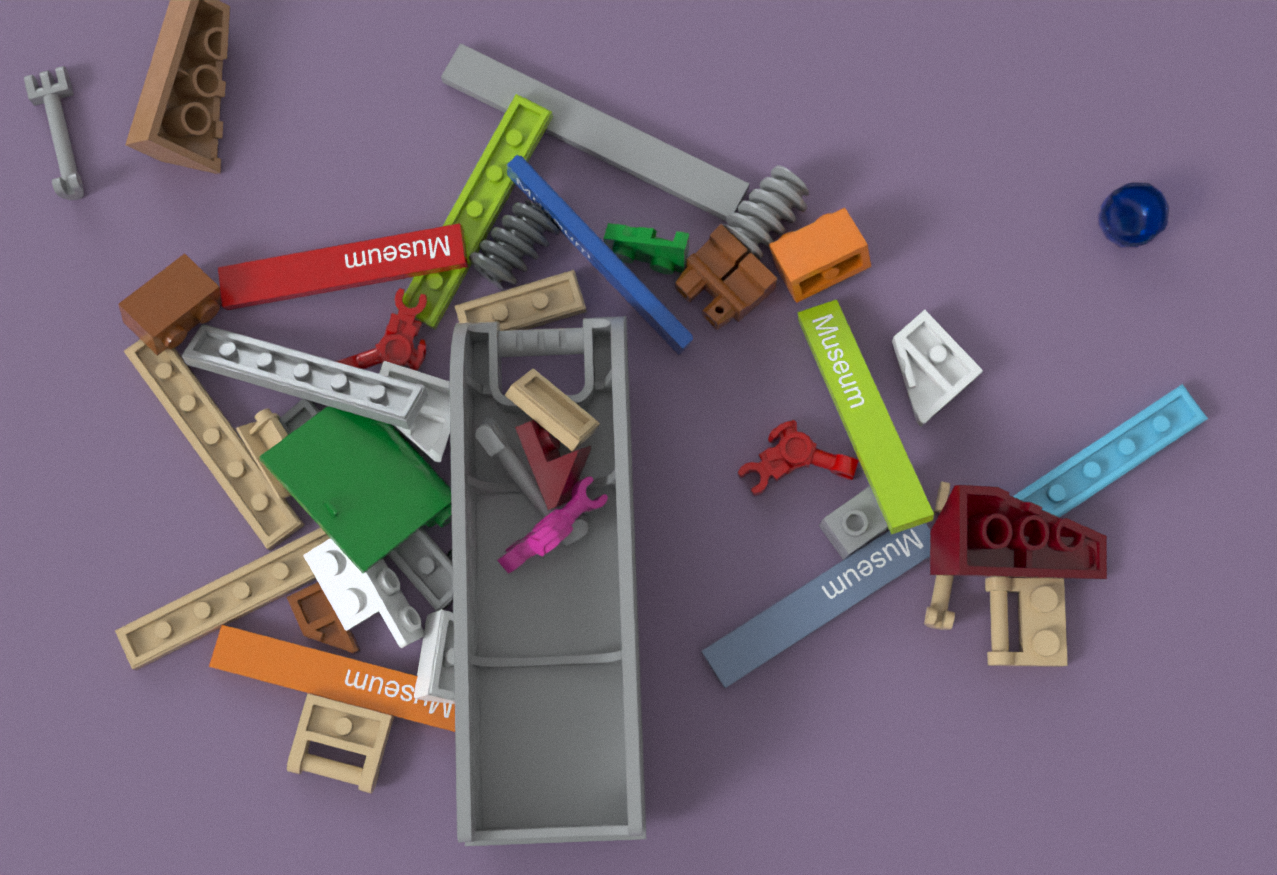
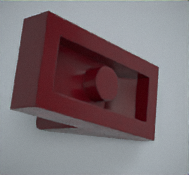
(552, 471)

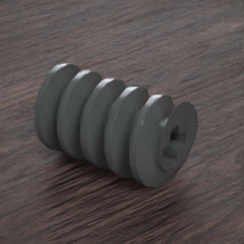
(513, 243)

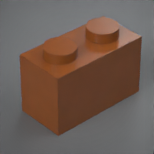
(171, 305)

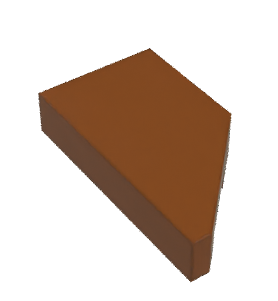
(319, 619)

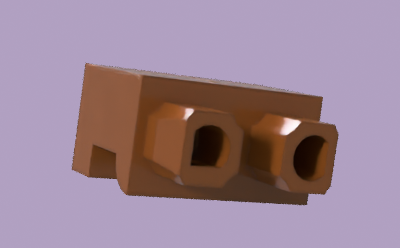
(729, 275)

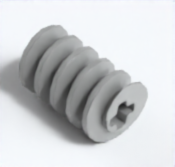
(767, 208)

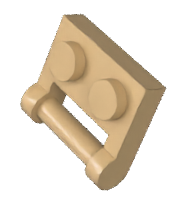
(1039, 619)
(344, 728)

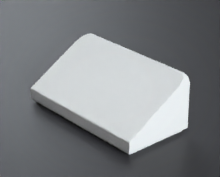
(436, 661)

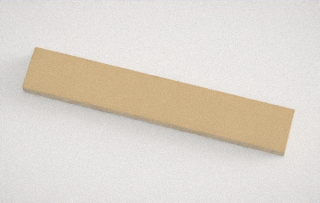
(216, 442)
(219, 602)

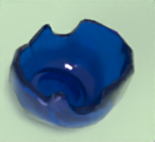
(1133, 215)

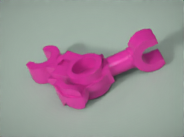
(552, 528)

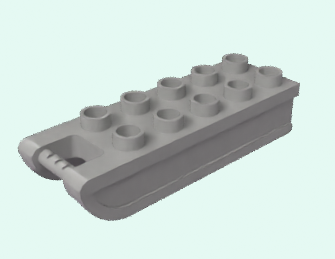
(553, 646)

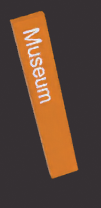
(327, 676)

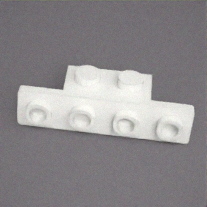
(361, 595)

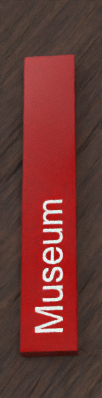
(343, 267)

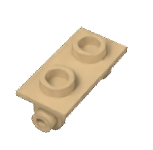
(261, 437)

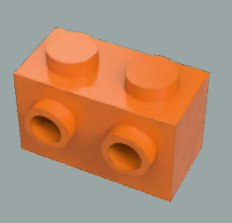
(820, 254)

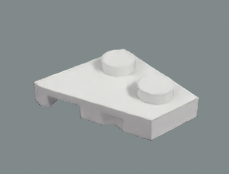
(931, 366)
(432, 424)

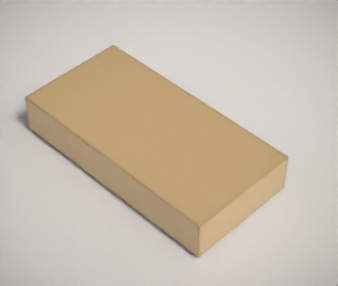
(552, 409)

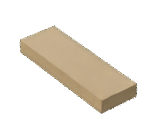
(527, 304)

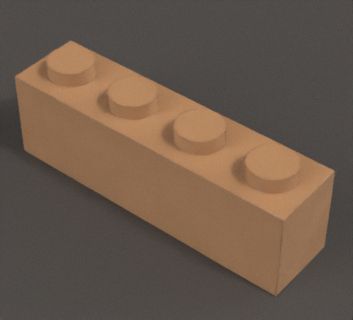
(185, 87)

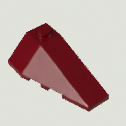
(997, 535)

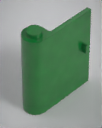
(359, 483)

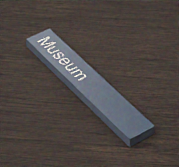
(817, 603)

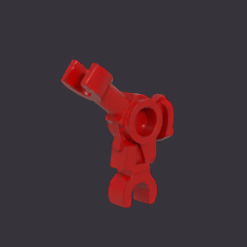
(397, 343)
(794, 452)

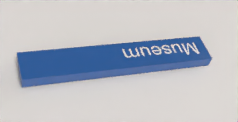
(599, 254)

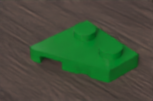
(643, 245)

